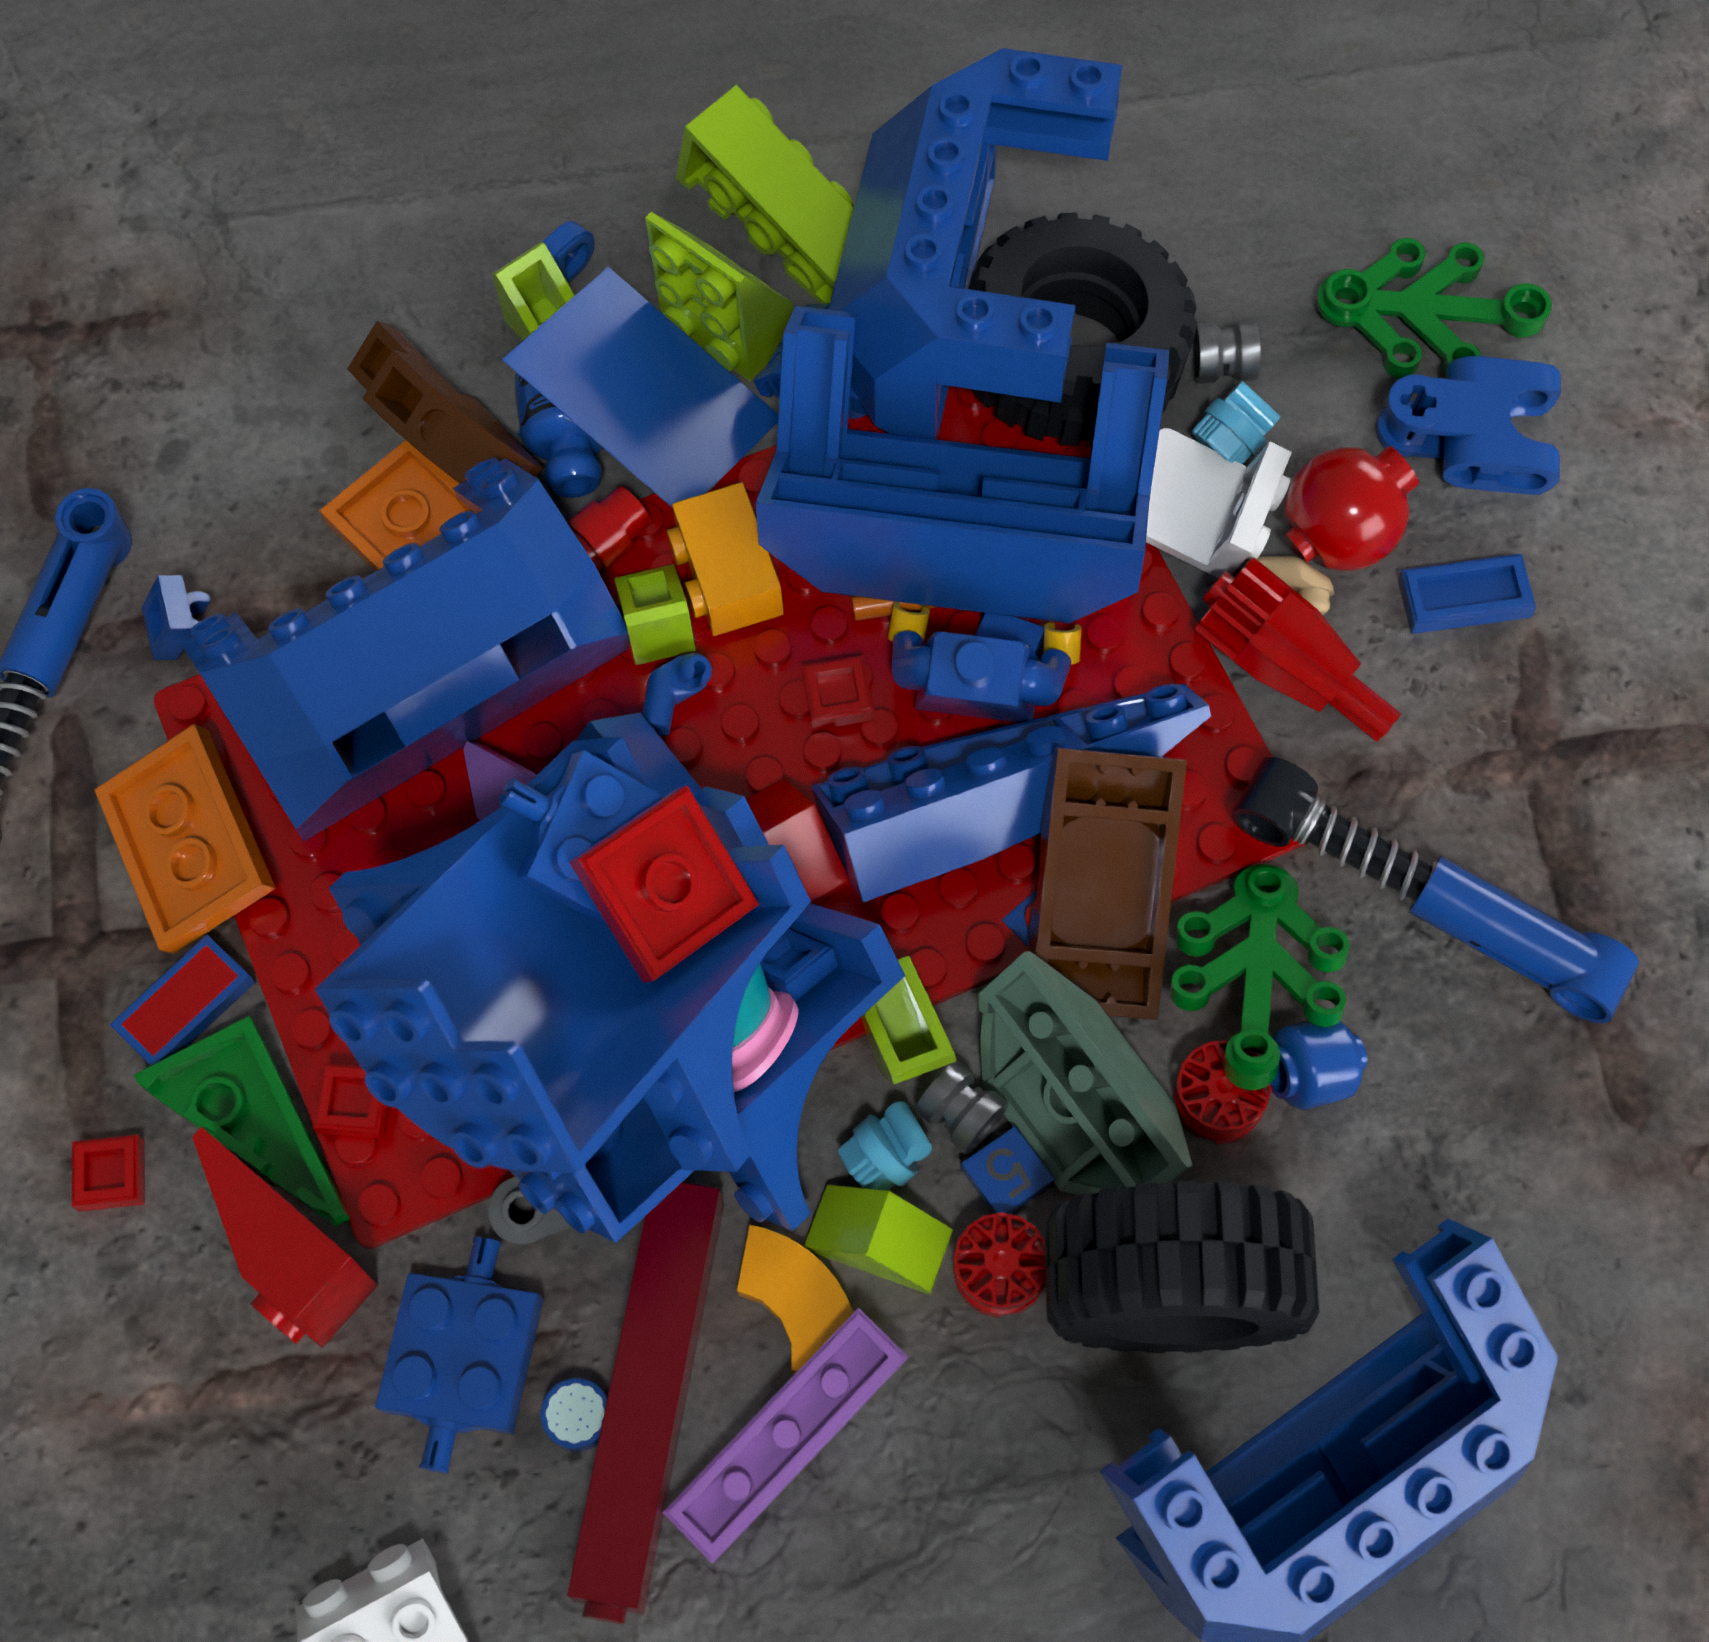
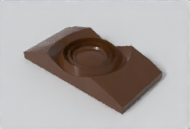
(1108, 874)

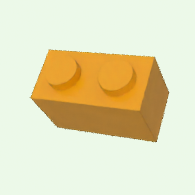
(729, 568)

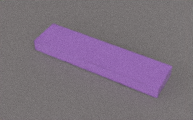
(785, 1435)

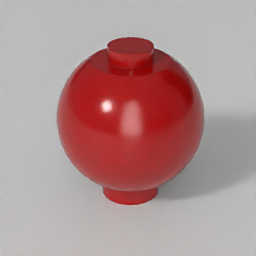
(1349, 507)

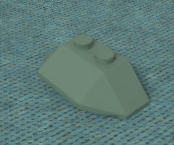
(1075, 1084)

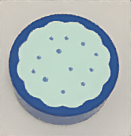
(574, 1414)

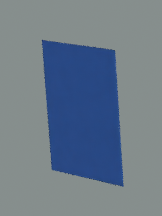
(642, 389)

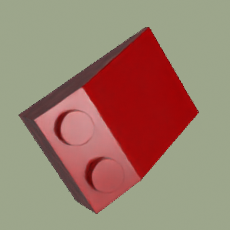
(297, 1269)

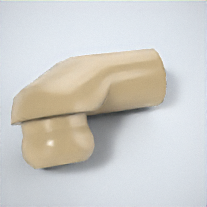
(1302, 578)

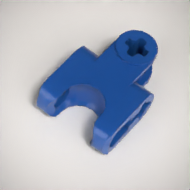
(1471, 425)

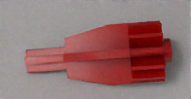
(1289, 646)

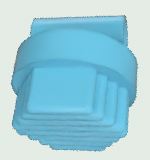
(1236, 424)
(886, 1149)

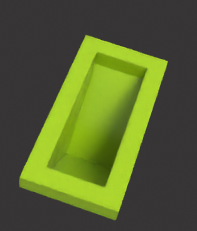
(531, 290)
(655, 614)
(906, 1030)
(879, 1236)

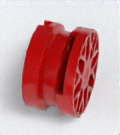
(1212, 1104)
(1000, 1265)

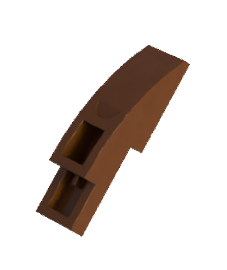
(427, 410)

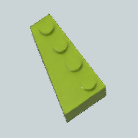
(769, 187)

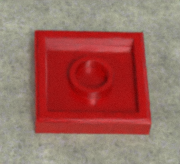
(664, 884)

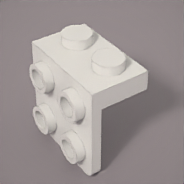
(1211, 507)
(386, 1602)

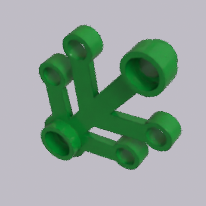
(1423, 305)
(1261, 960)

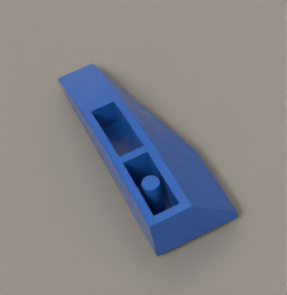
(981, 791)

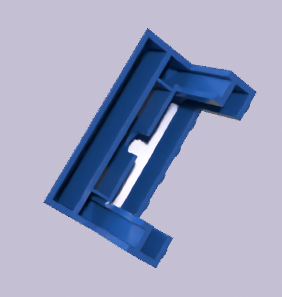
(923, 229)
(955, 517)
(414, 653)
(1356, 1471)

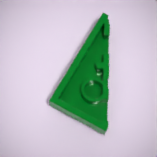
(242, 1101)

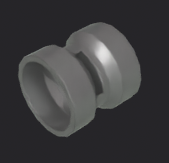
(1226, 351)
(967, 1112)

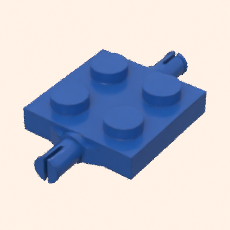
(572, 818)
(460, 1354)

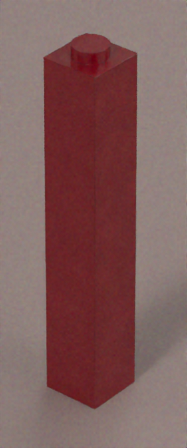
(646, 1405)

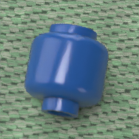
(1318, 1064)

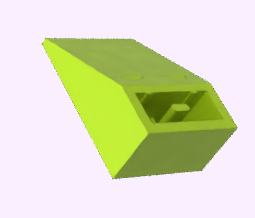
(716, 299)

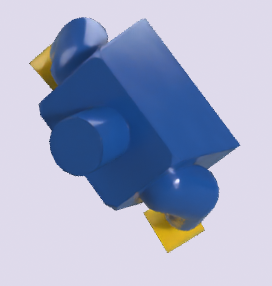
(979, 673)

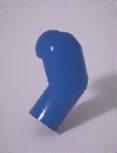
(673, 685)

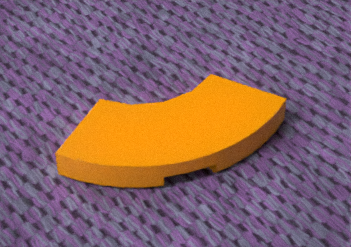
(794, 1289)

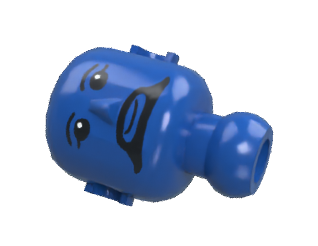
(552, 436)

